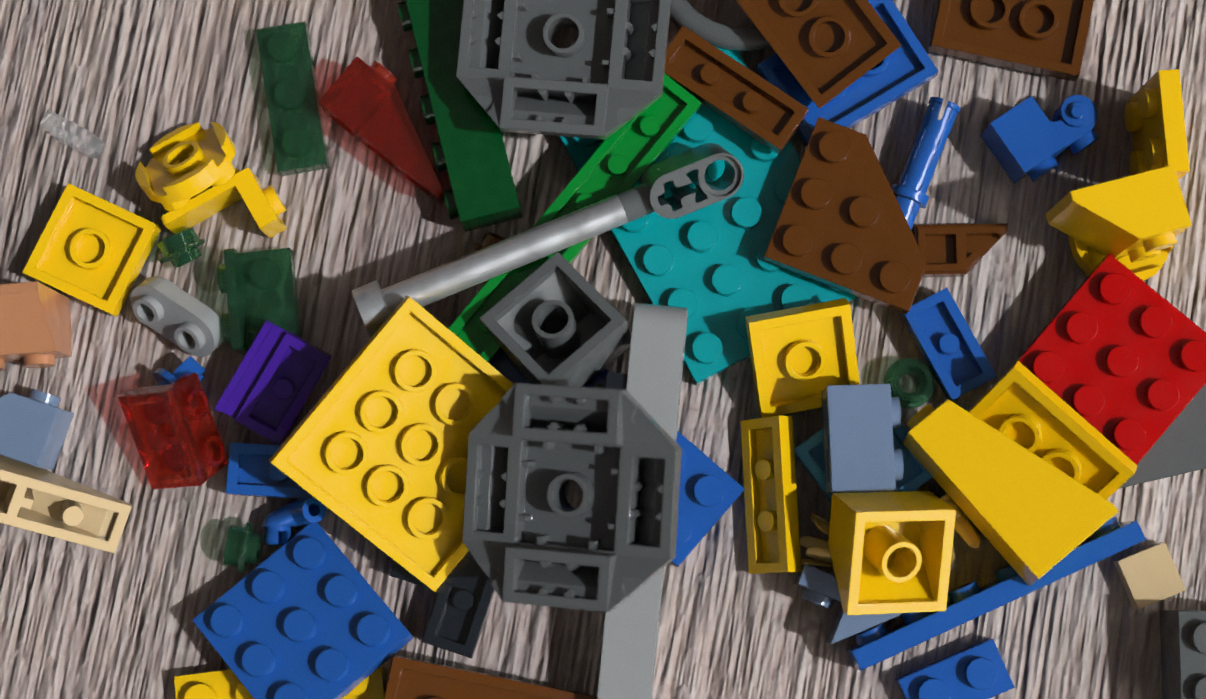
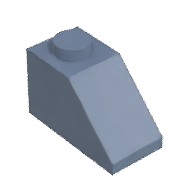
(33, 428)

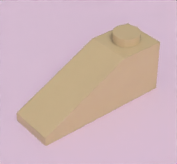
(59, 506)

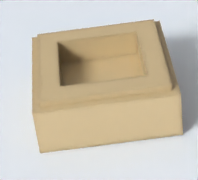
(1149, 575)

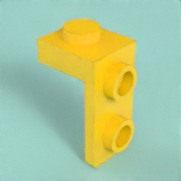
(262, 203)

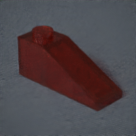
(374, 114)

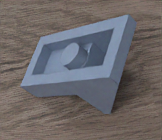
(823, 590)

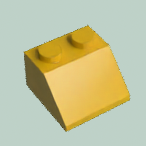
(1125, 215)
(891, 551)

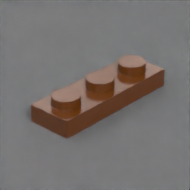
(733, 90)

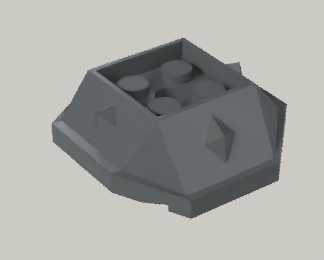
(568, 91)
(517, 505)

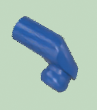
(298, 513)

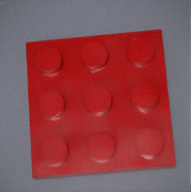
(1121, 357)

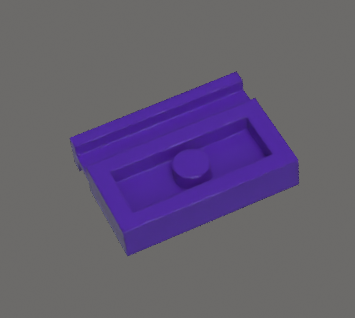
(273, 382)

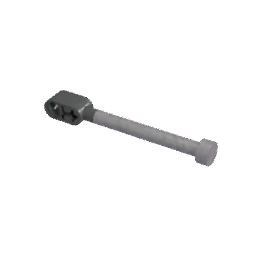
(489, 262)

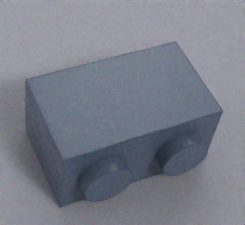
(860, 438)

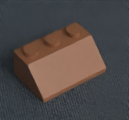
(33, 325)

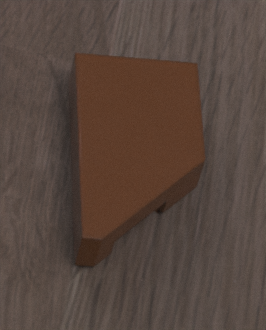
(955, 248)

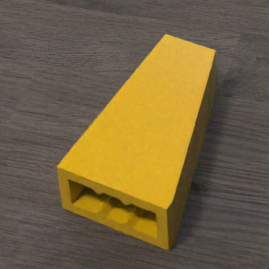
(1007, 491)

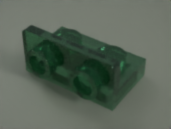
(257, 289)

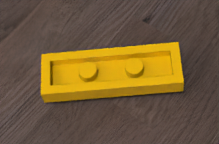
(770, 495)

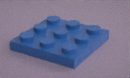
(303, 623)

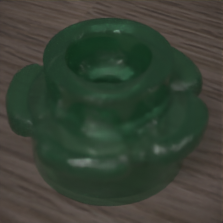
(181, 248)
(242, 546)

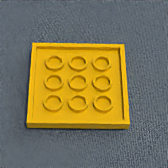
(394, 440)

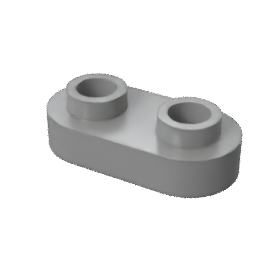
(177, 316)

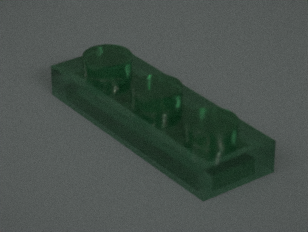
(292, 99)

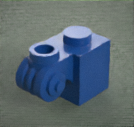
(1029, 142)

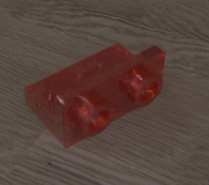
(174, 432)

